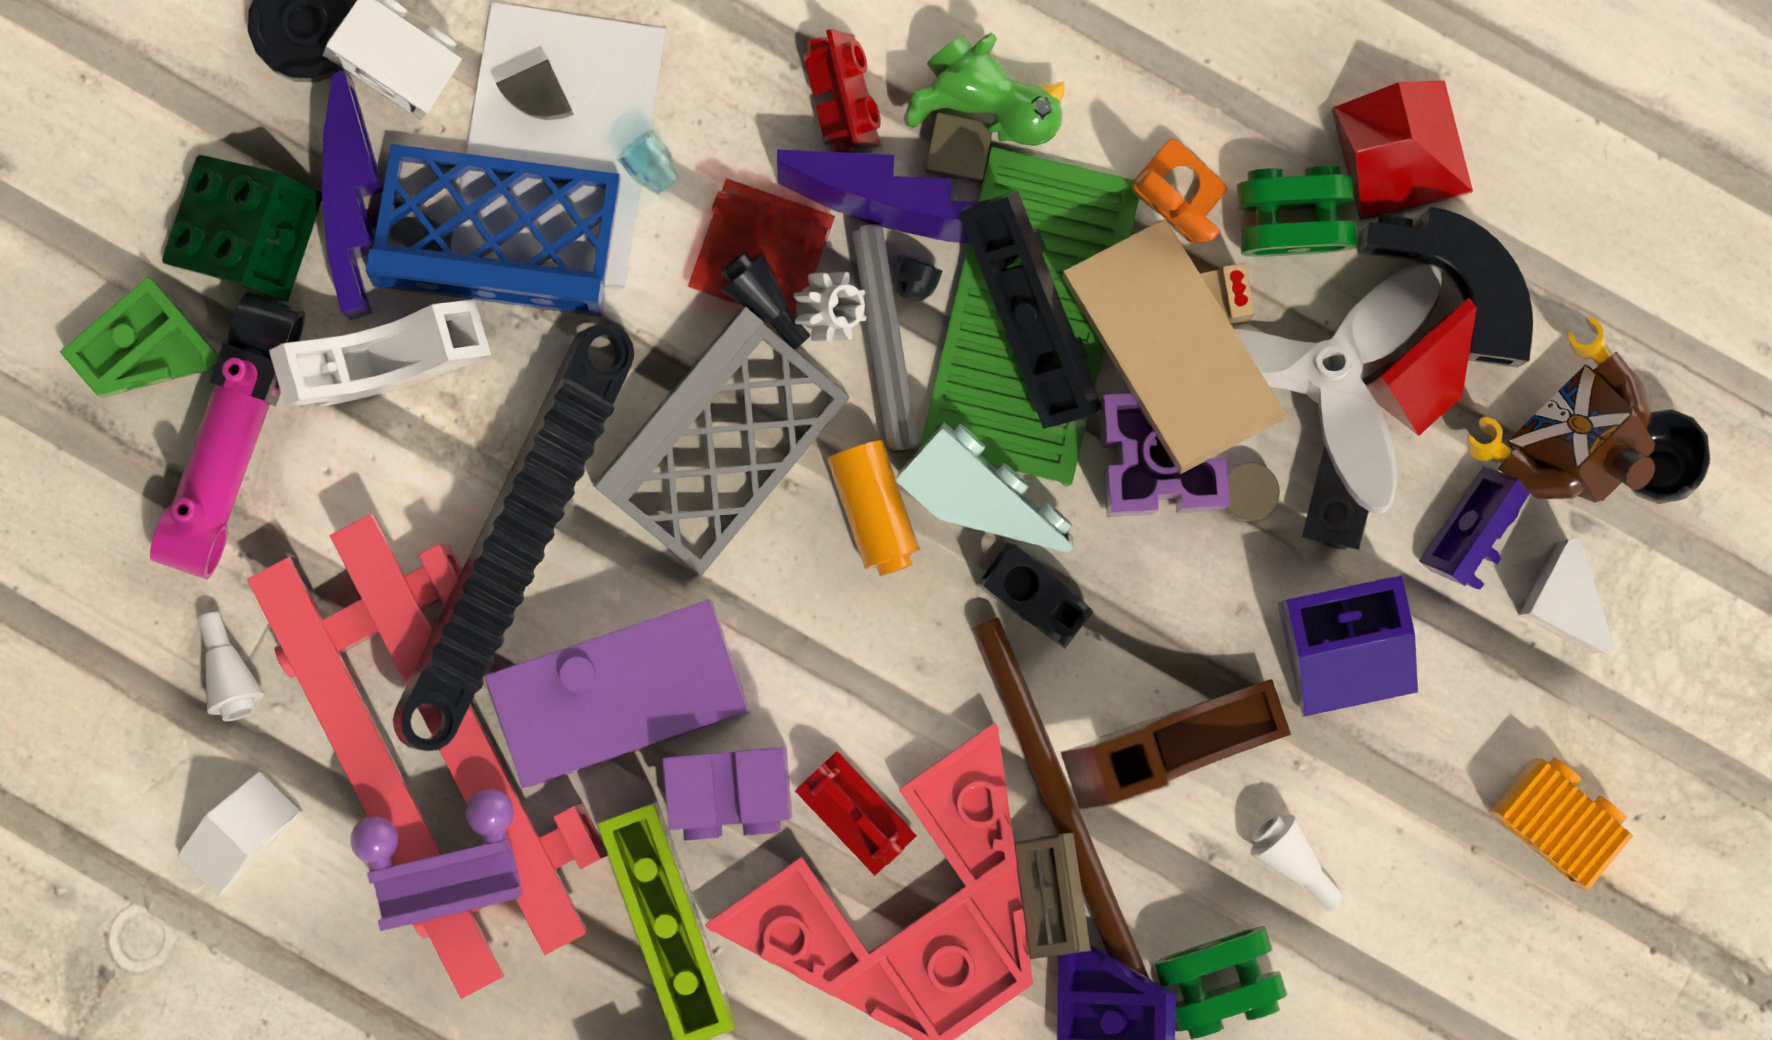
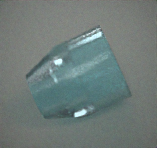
(649, 163)

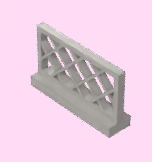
(682, 408)

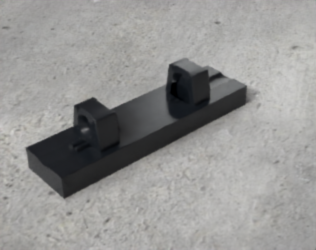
(1031, 309)

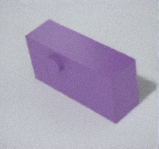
(617, 693)

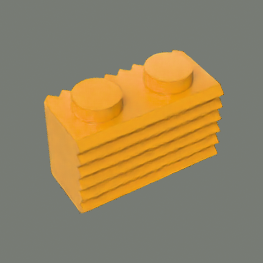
(1561, 821)

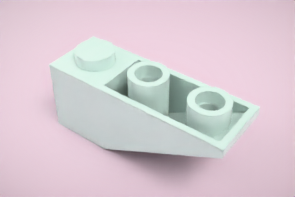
(967, 490)

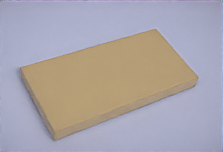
(1173, 346)

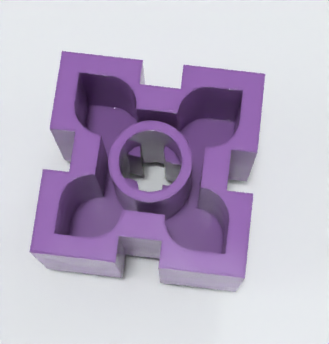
(1139, 481)
(728, 790)

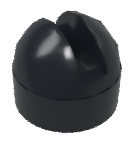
(915, 278)

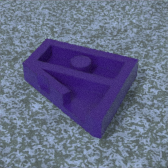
(1110, 1001)

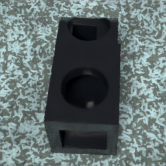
(1035, 595)

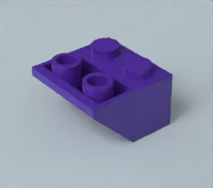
(1351, 645)

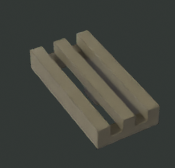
(1060, 895)

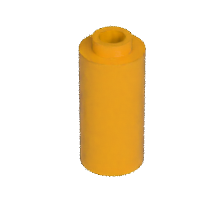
(874, 507)

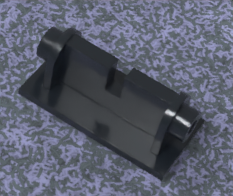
(1333, 512)

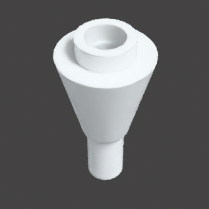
(229, 682)
(1286, 850)

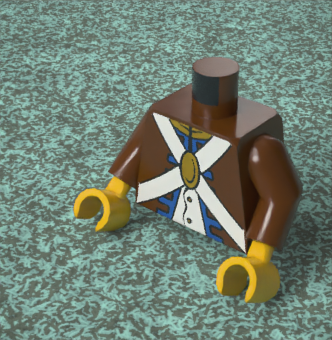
(1583, 436)

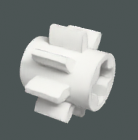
(830, 306)

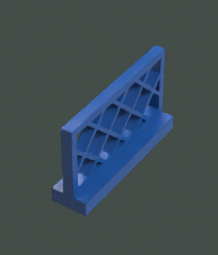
(486, 278)

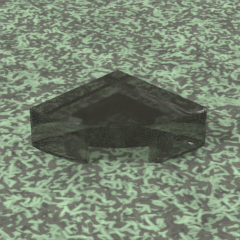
(536, 93)

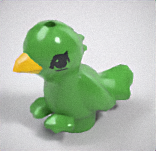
(977, 83)

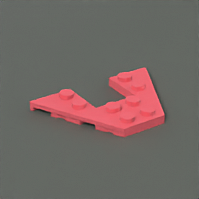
(949, 962)

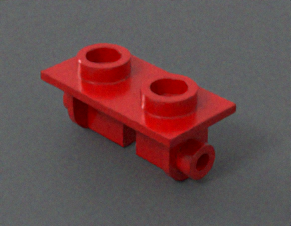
(838, 66)
(855, 813)

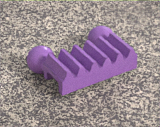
(445, 881)

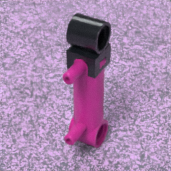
(195, 525)

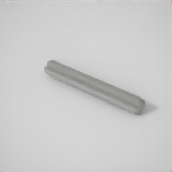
(885, 338)

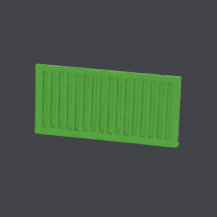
(978, 372)

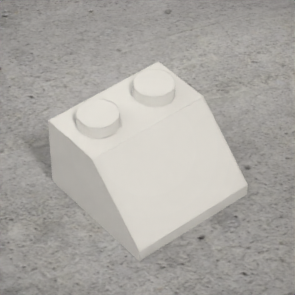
(394, 55)

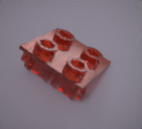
(759, 222)

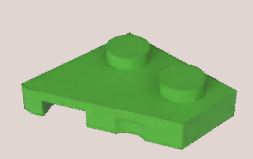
(139, 344)

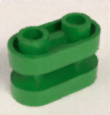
(1319, 189)
(1253, 995)

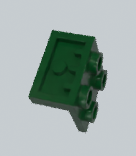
(243, 226)

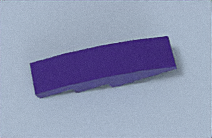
(347, 177)
(868, 190)

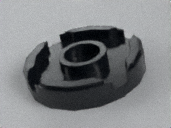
(294, 35)

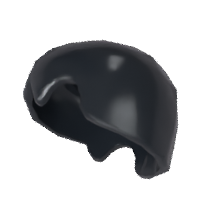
(1679, 457)

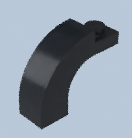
(1476, 266)

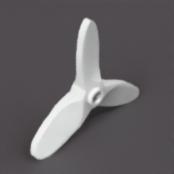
(1334, 373)

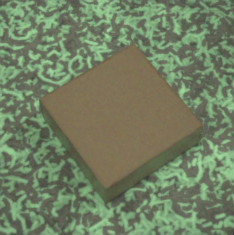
(959, 148)

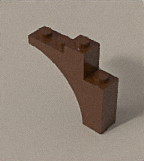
(1172, 745)

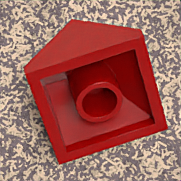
(1402, 147)
(1430, 373)

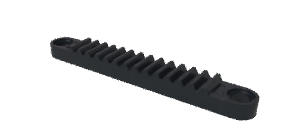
(514, 537)

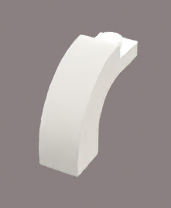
(381, 358)

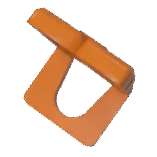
(1184, 217)

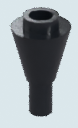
(755, 286)

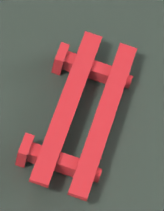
(394, 609)

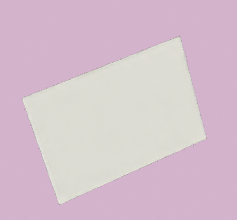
(611, 86)

